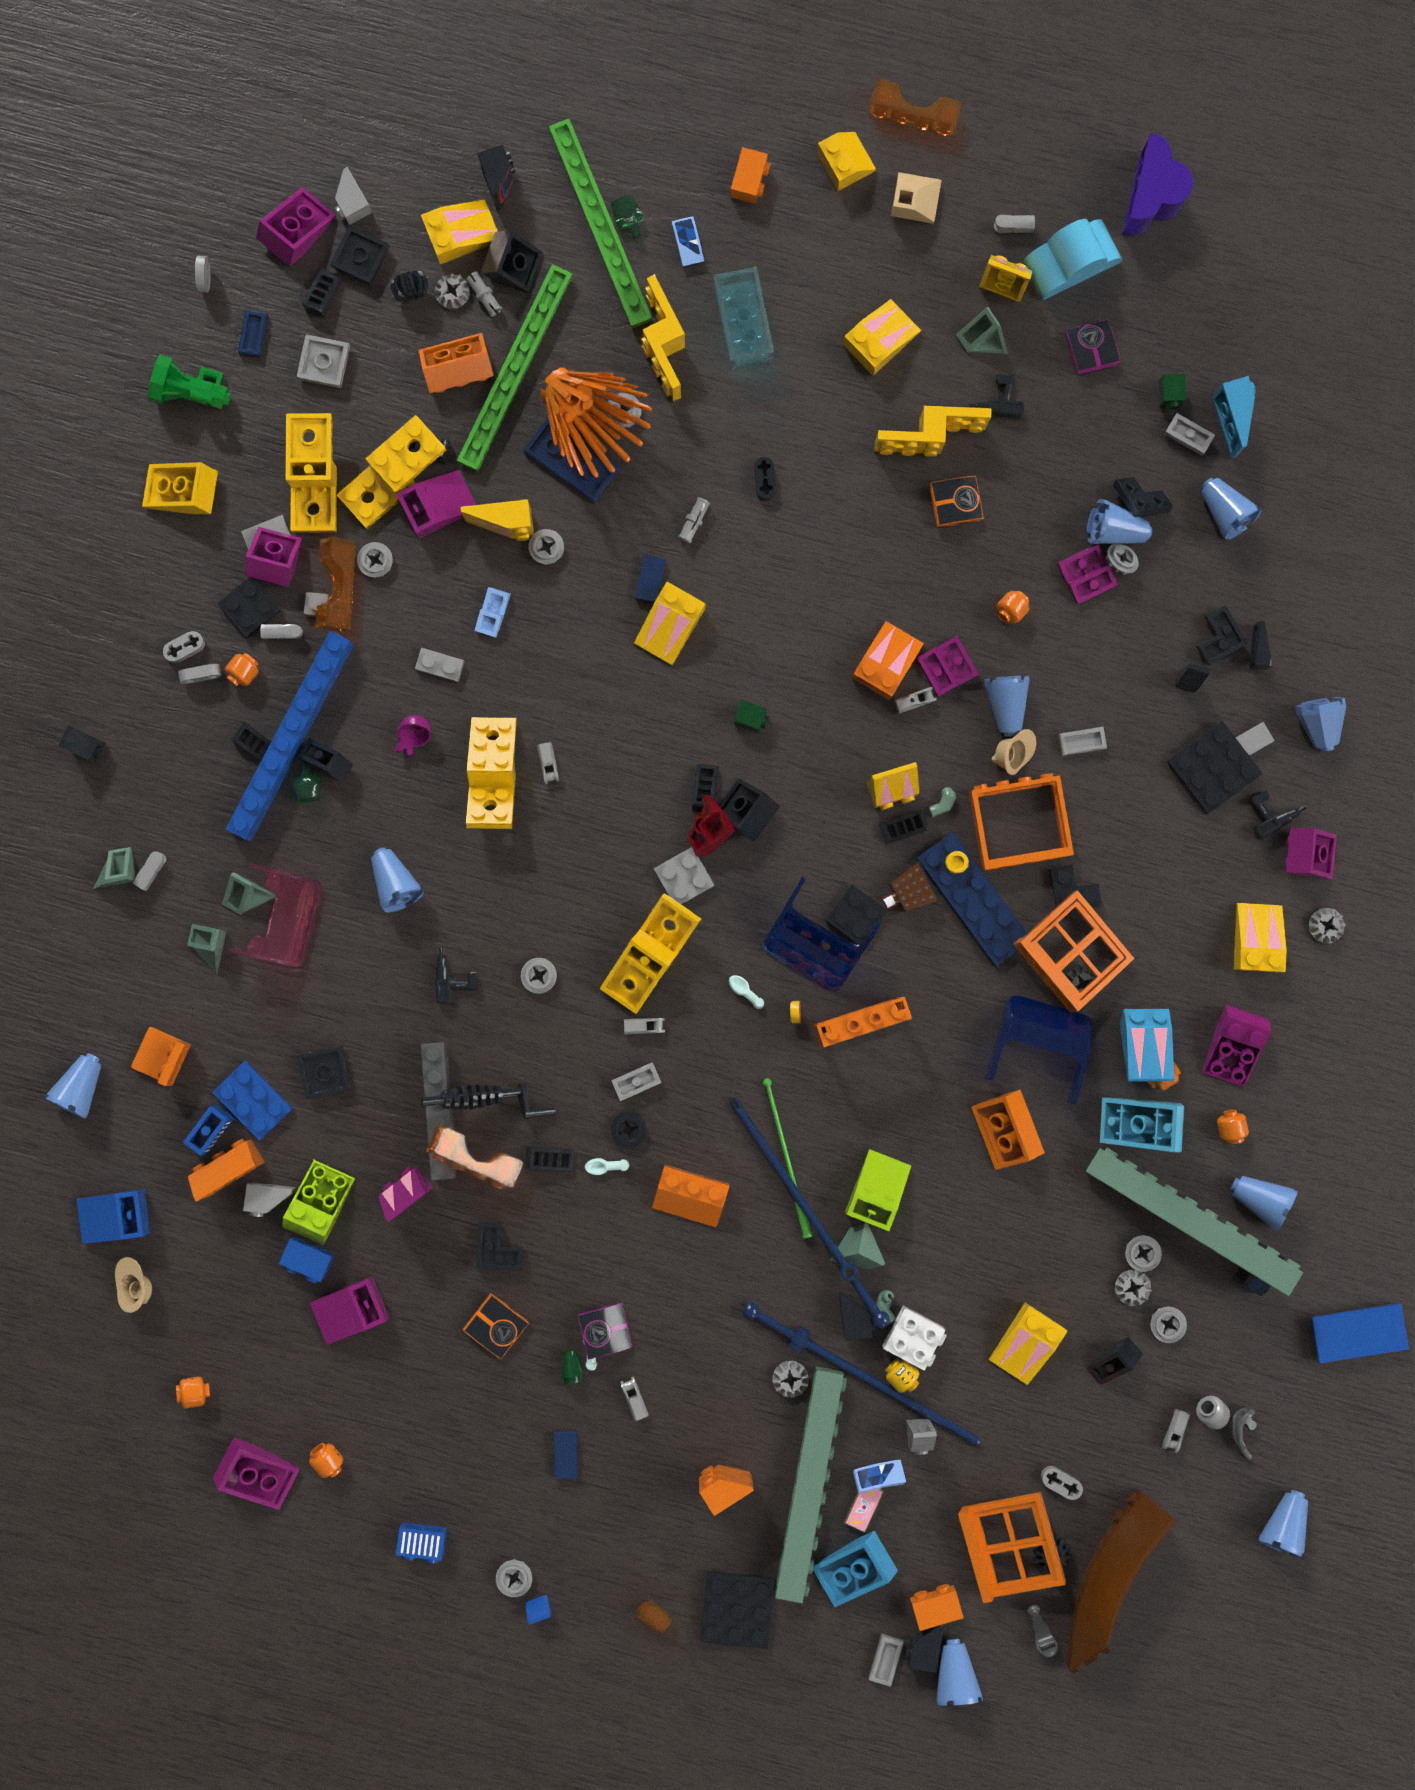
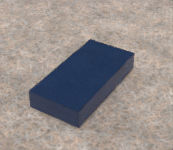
(253, 333)
(650, 579)
(565, 1454)

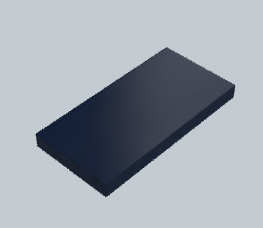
(543, 451)

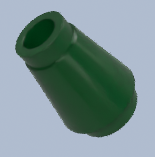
(571, 1368)

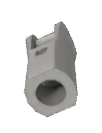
(1014, 224)
(280, 631)
(912, 701)
(547, 759)
(149, 870)
(639, 1026)
(636, 1401)
(1177, 1426)

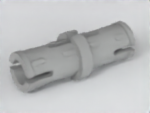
(484, 294)
(694, 520)

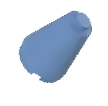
(1228, 507)
(1116, 525)
(1008, 702)
(393, 881)
(76, 1086)
(1264, 1199)
(1287, 1525)
(956, 1676)

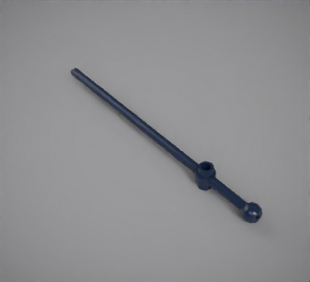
(880, 1318)
(800, 1340)

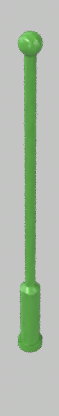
(804, 1223)

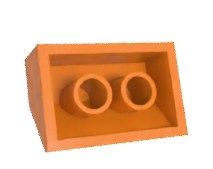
(455, 363)
(1008, 1130)
(224, 1169)
(690, 1195)
(724, 1486)

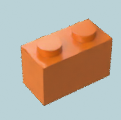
(749, 175)
(936, 1607)

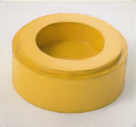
(956, 862)
(795, 1012)

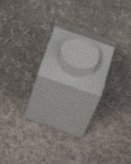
(350, 199)
(263, 1197)

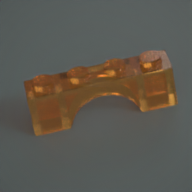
(938, 117)
(338, 558)
(450, 1146)

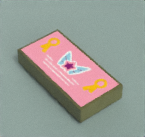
(863, 1509)

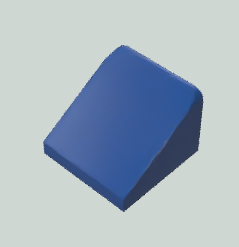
(538, 1609)

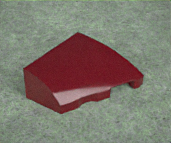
(709, 828)

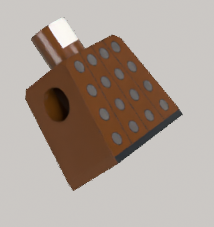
(911, 890)

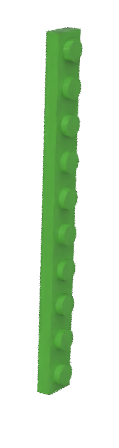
(600, 223)
(514, 368)

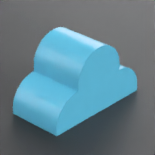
(1072, 257)
(1142, 1124)

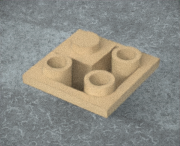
(916, 198)

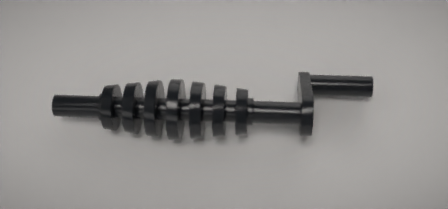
(479, 1095)

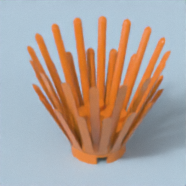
(572, 400)

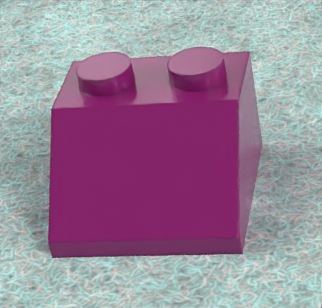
(272, 556)
(1311, 853)

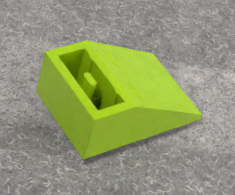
(878, 1190)
(318, 1202)

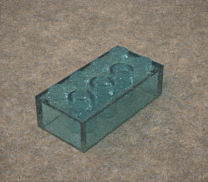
(743, 317)

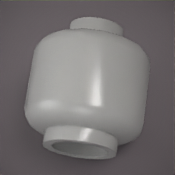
(1213, 1412)

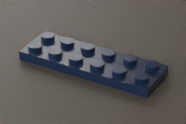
(974, 901)

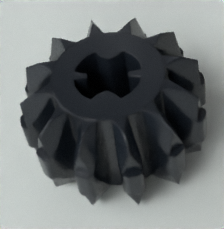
(409, 286)
(1062, 1549)

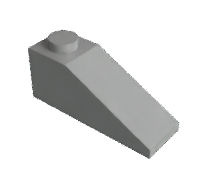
(920, 1436)

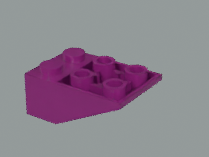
(435, 502)
(1236, 1045)
(350, 1310)

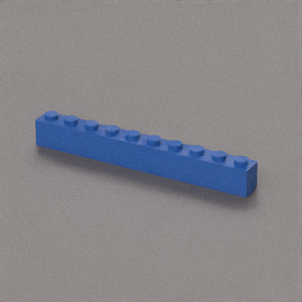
(290, 736)

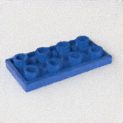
(1359, 1333)

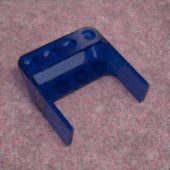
(813, 948)
(1045, 1028)

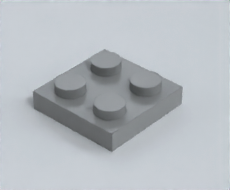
(323, 361)
(684, 876)

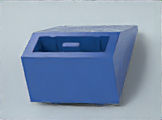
(113, 1216)

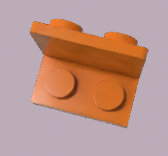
(160, 1056)

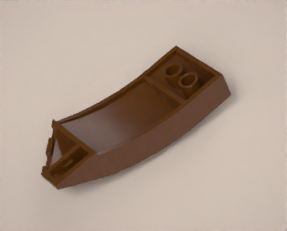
(1110, 1573)

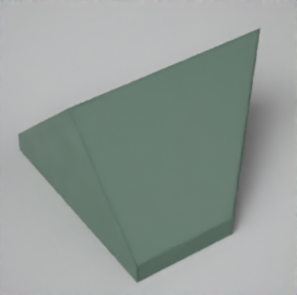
(983, 334)
(117, 869)
(244, 894)
(208, 944)
(861, 1248)

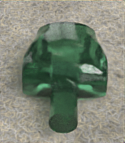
(627, 214)
(307, 785)

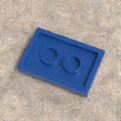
(252, 1100)

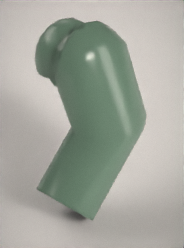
(945, 804)
(884, 1302)

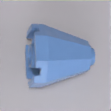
(1322, 721)

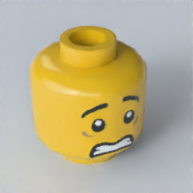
(902, 1375)

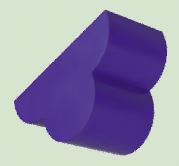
(1158, 187)

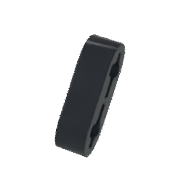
(759, 478)

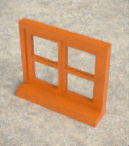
(1052, 973)
(980, 1551)

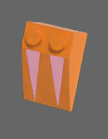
(887, 660)

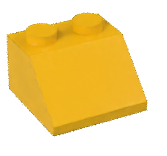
(844, 159)

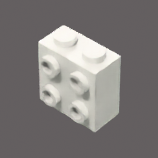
(914, 1338)

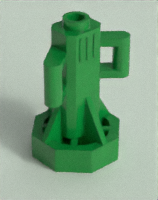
(171, 383)

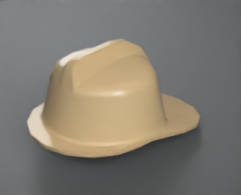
(1015, 752)
(132, 1285)

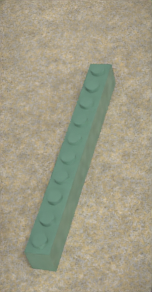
(1194, 1222)
(809, 1485)

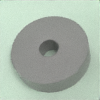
(202, 274)

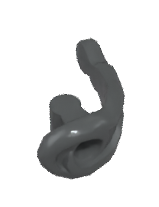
(1242, 1418)
(1044, 1640)

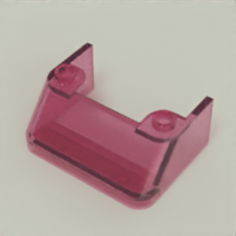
(289, 921)

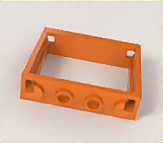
(1023, 784)
(862, 1021)

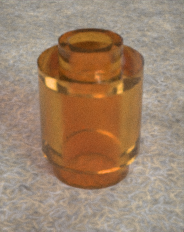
(654, 1616)

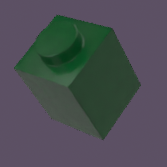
(1172, 391)
(751, 716)

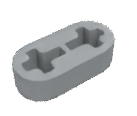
(181, 642)
(200, 673)
(1064, 1478)

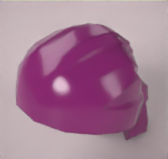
(412, 732)

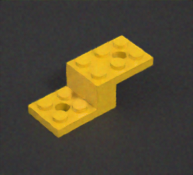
(662, 338)
(932, 430)
(391, 471)
(311, 473)
(491, 773)
(650, 953)

